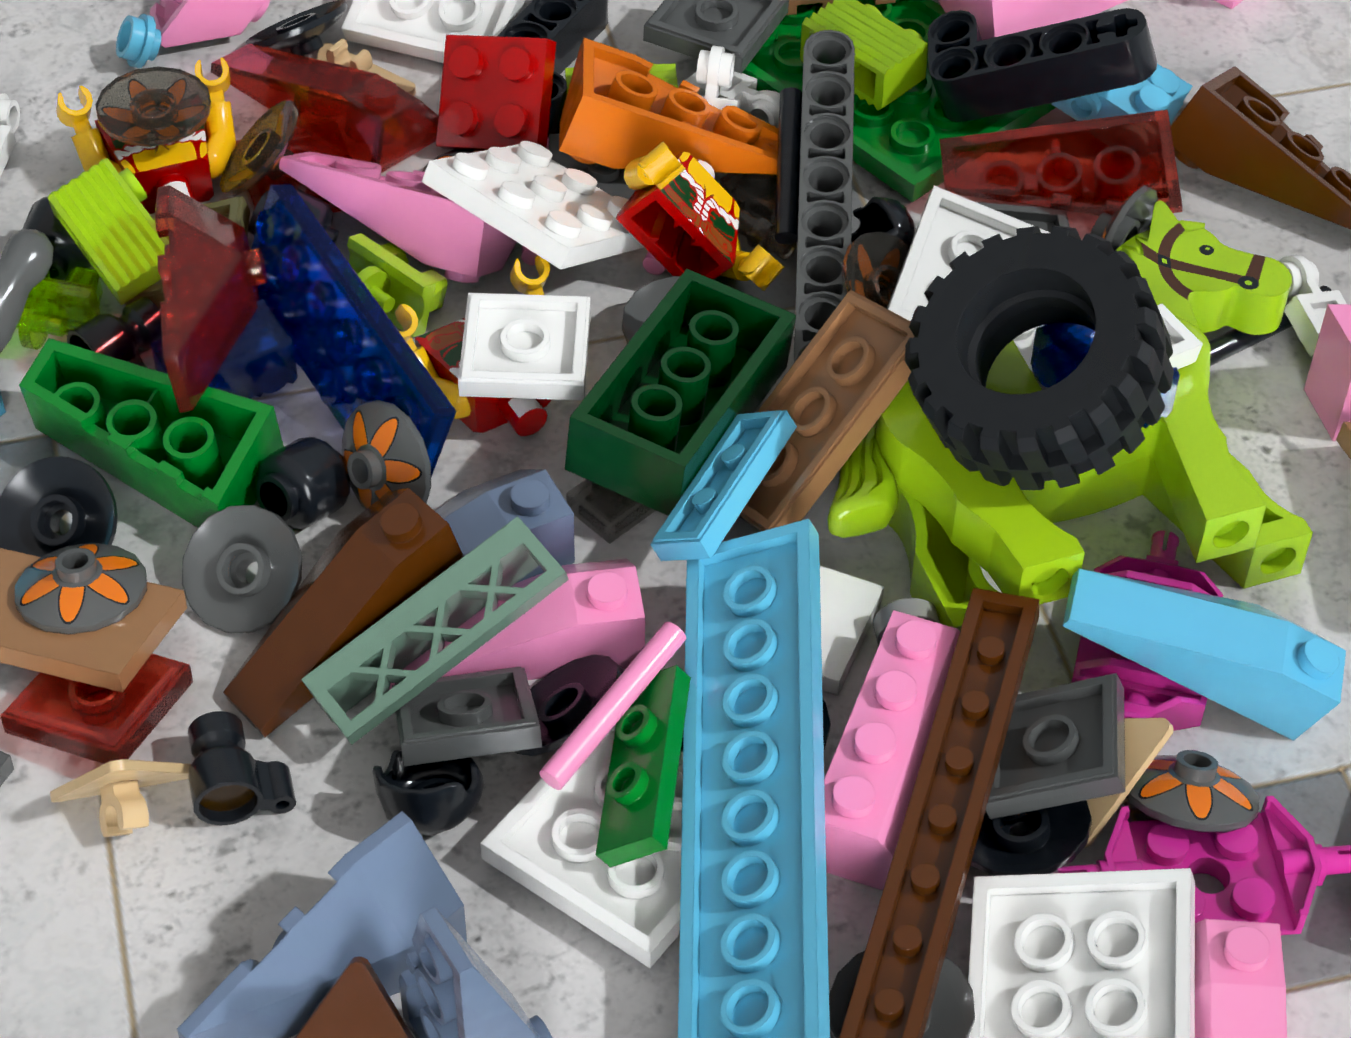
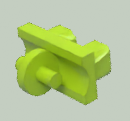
(394, 282)

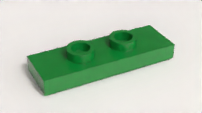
(644, 771)

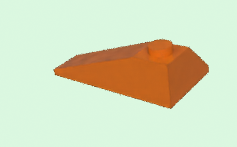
(624, 112)

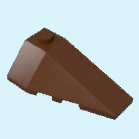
(1240, 137)
(354, 584)

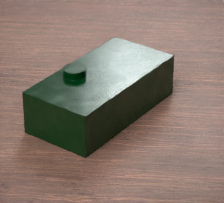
(678, 390)

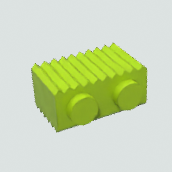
(886, 55)
(111, 228)

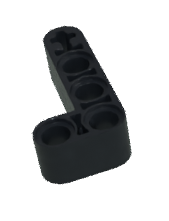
(567, 25)
(1037, 64)

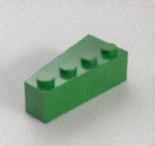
(132, 429)

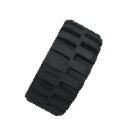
(1017, 288)

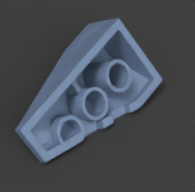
(524, 493)
(364, 914)
(454, 992)

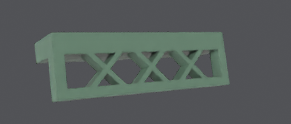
(430, 620)

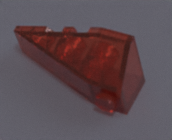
(337, 104)
(1067, 165)
(207, 289)

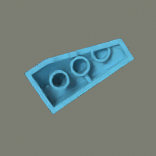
(1213, 647)

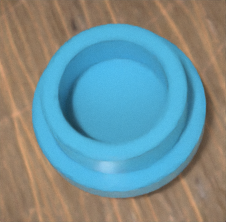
(138, 40)

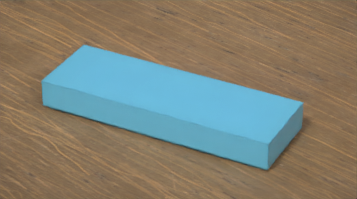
(723, 486)

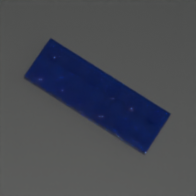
(338, 325)

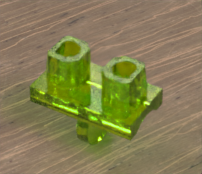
(59, 306)

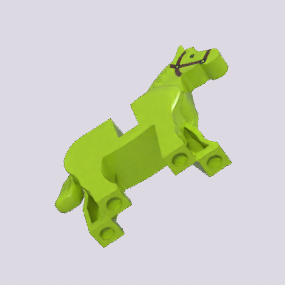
(961, 522)

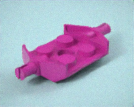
(1146, 691)
(1264, 867)

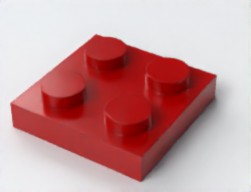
(495, 91)

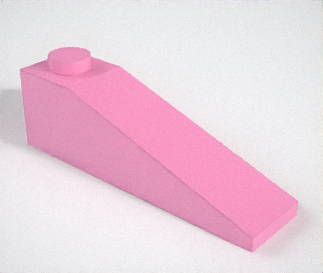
(405, 213)

